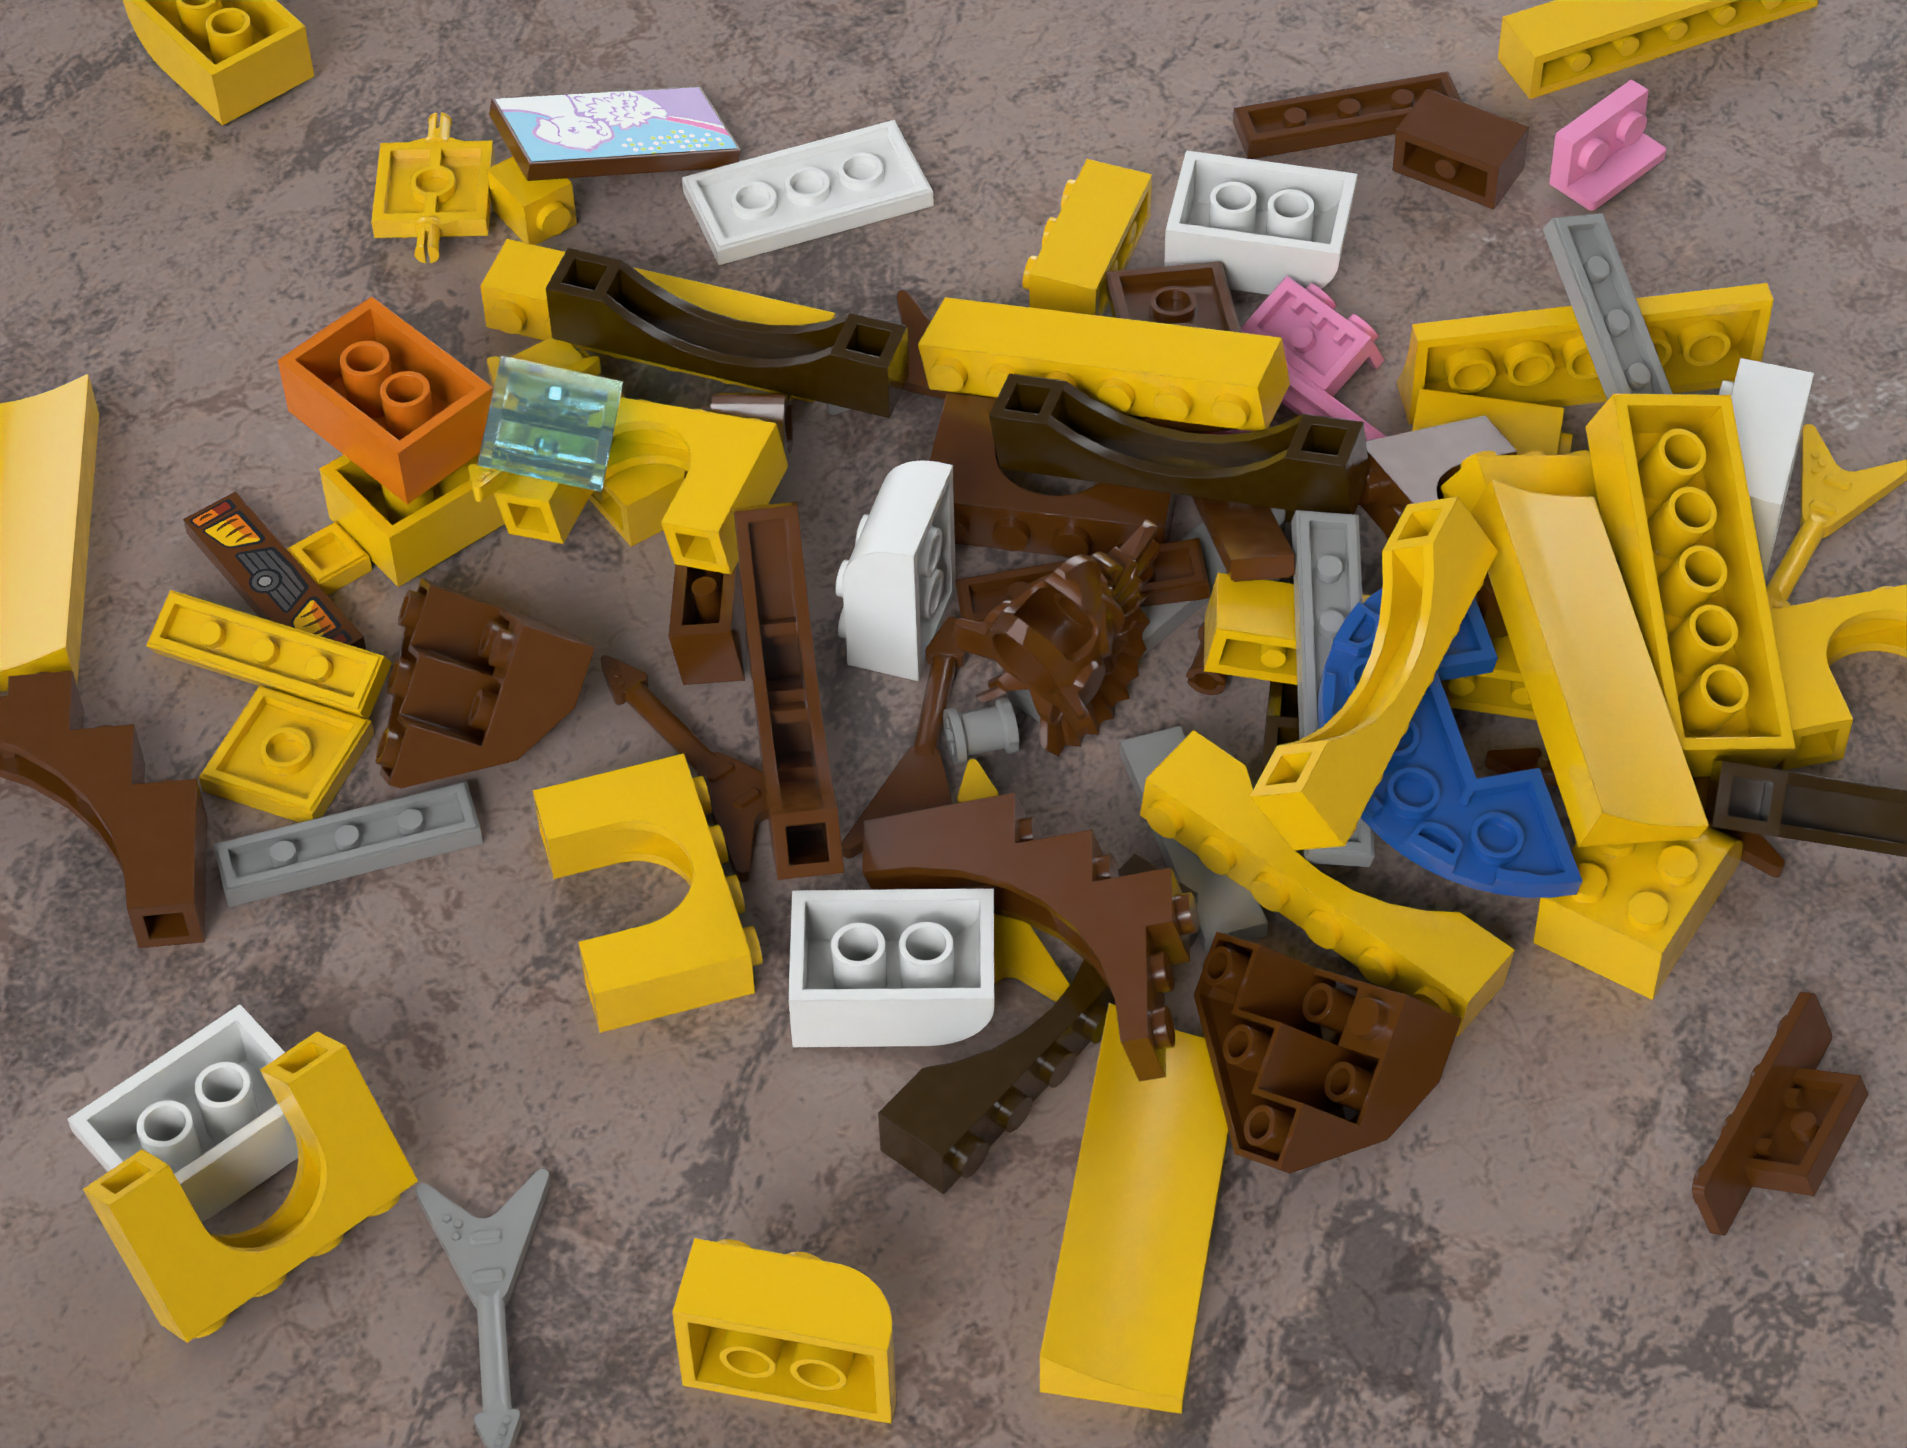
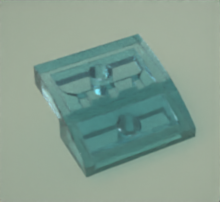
(550, 423)

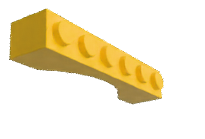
(1430, 577)
(1434, 956)

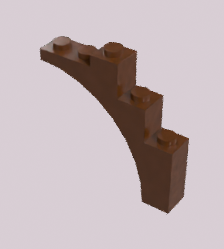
(786, 693)
(100, 776)
(1061, 885)

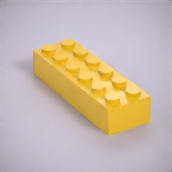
(1693, 571)

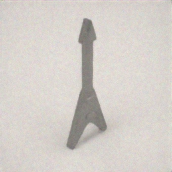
(488, 1262)

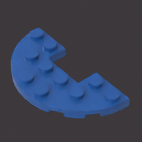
(1430, 806)

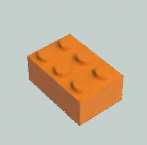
(387, 399)

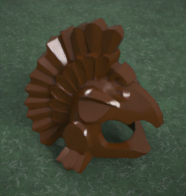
(1070, 639)

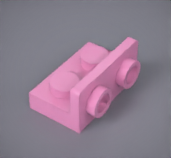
(1605, 148)
(1314, 335)

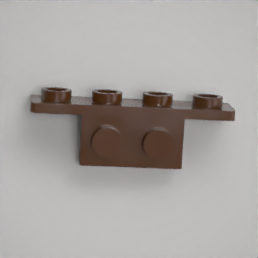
(1784, 1123)

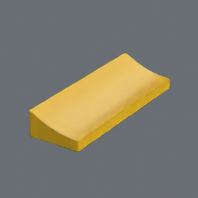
(1546, 361)
(45, 527)
(1587, 670)
(1137, 1230)

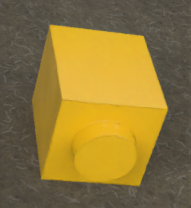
(531, 208)

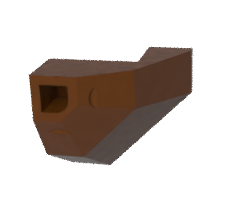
(473, 685)
(1312, 1056)

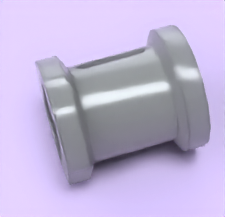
(981, 730)

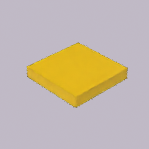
(286, 755)

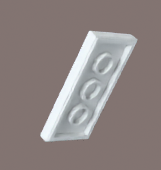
(807, 192)

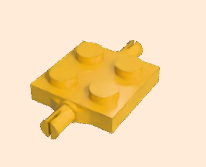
(433, 188)

